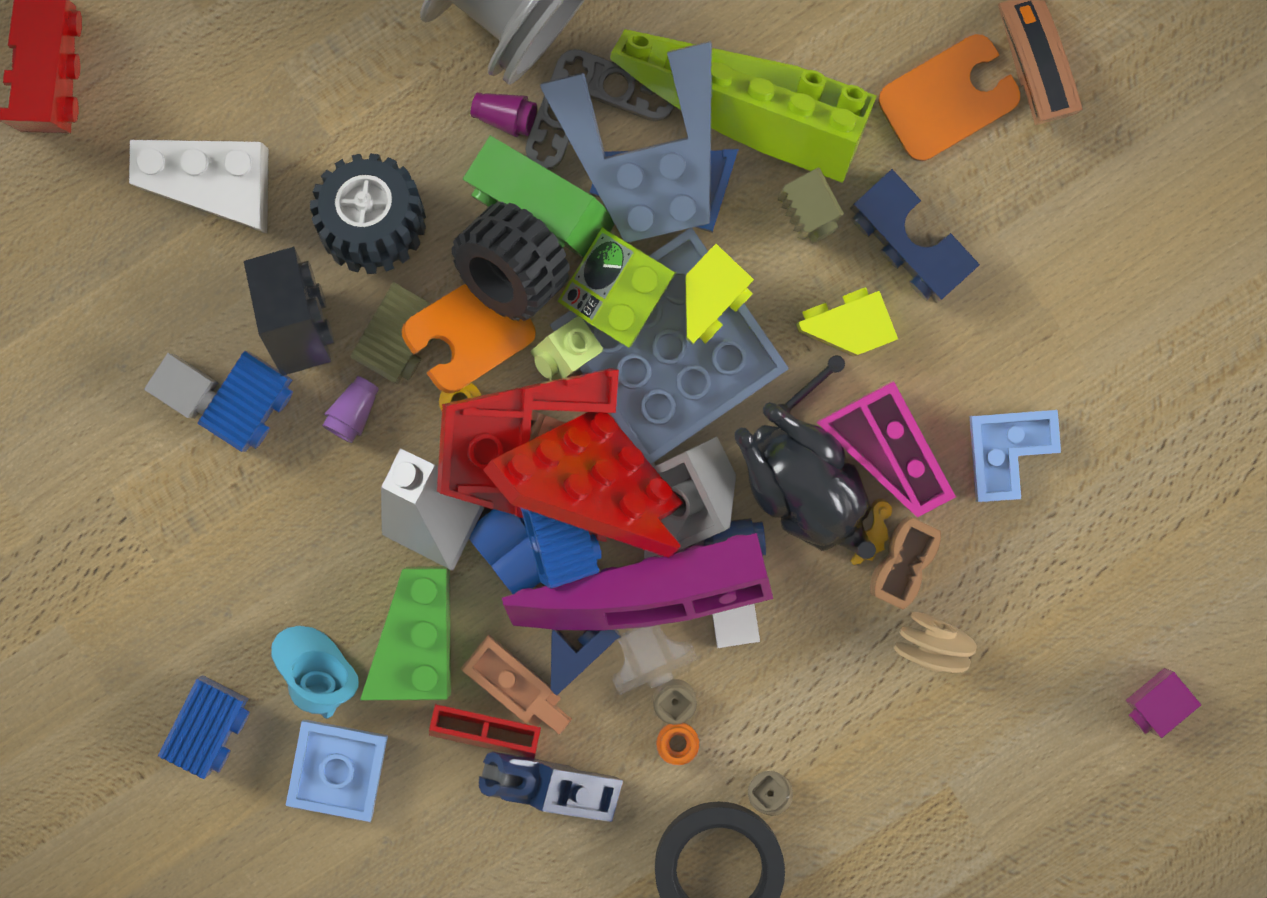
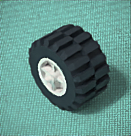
(368, 213)

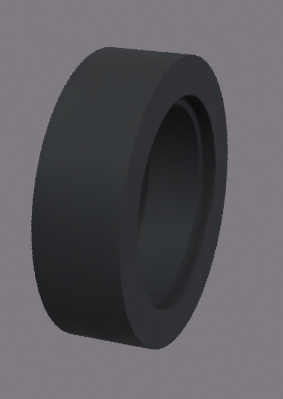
(719, 815)

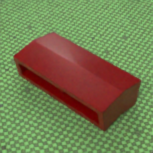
(487, 722)

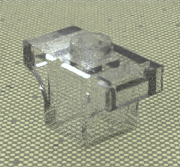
(650, 658)

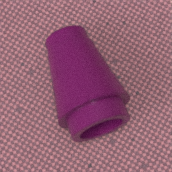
(505, 112)

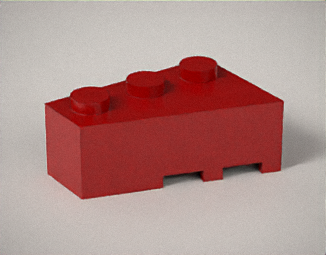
(42, 66)

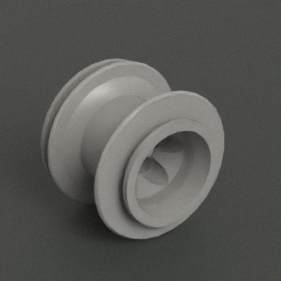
(522, 27)

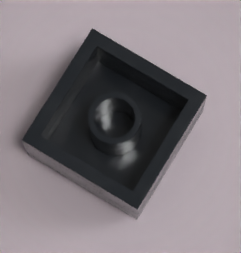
(289, 310)

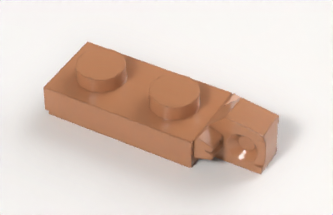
(515, 685)

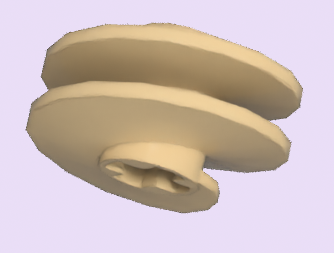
(940, 646)

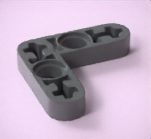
(598, 71)

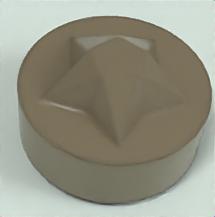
(674, 702)
(770, 793)

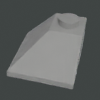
(705, 486)
(423, 517)

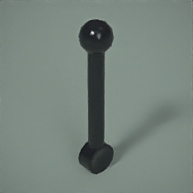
(835, 364)

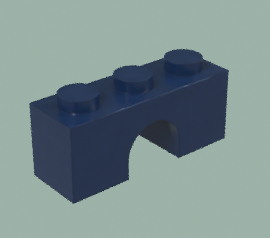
(934, 268)

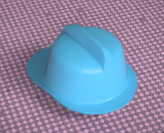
(314, 670)

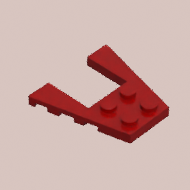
(497, 422)

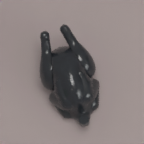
(804, 480)

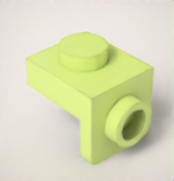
(566, 350)

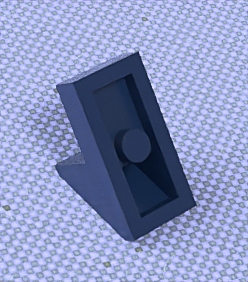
(569, 662)

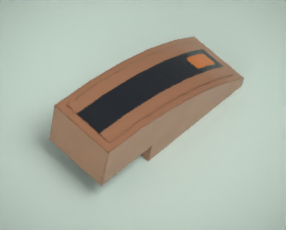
(1040, 60)

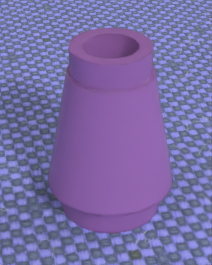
(351, 410)

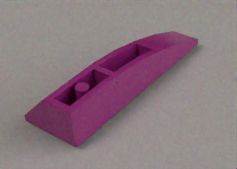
(652, 591)

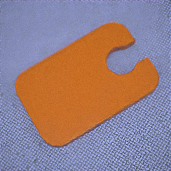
(938, 103)
(474, 333)

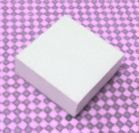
(736, 626)

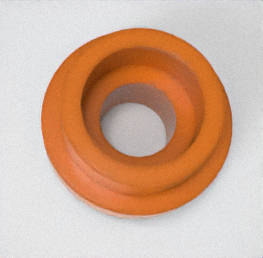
(673, 756)

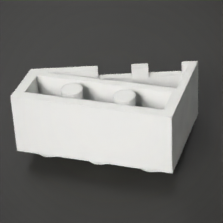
(206, 175)

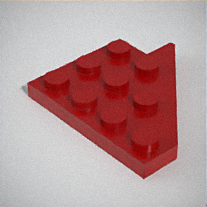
(592, 480)

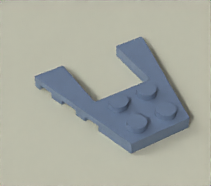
(654, 186)

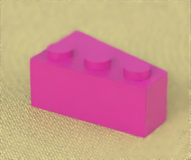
(891, 447)

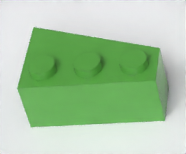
(565, 209)
(415, 640)

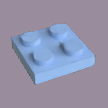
(336, 770)

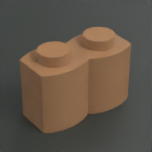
(900, 573)

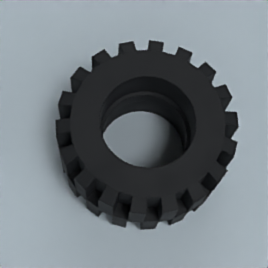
(510, 261)

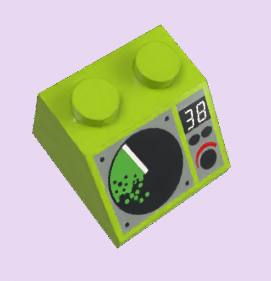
(616, 287)

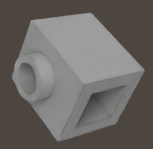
(182, 386)

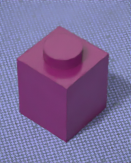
(1161, 704)

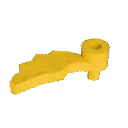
(878, 532)

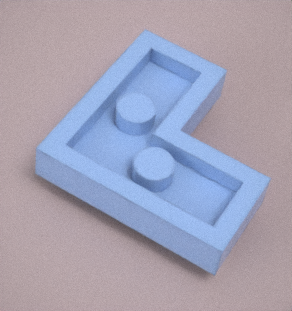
(998, 443)

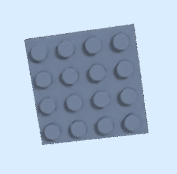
(679, 387)

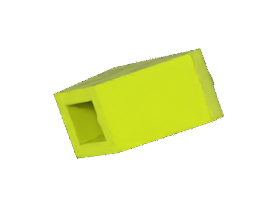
(710, 289)
(852, 327)

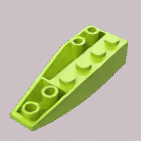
(763, 102)

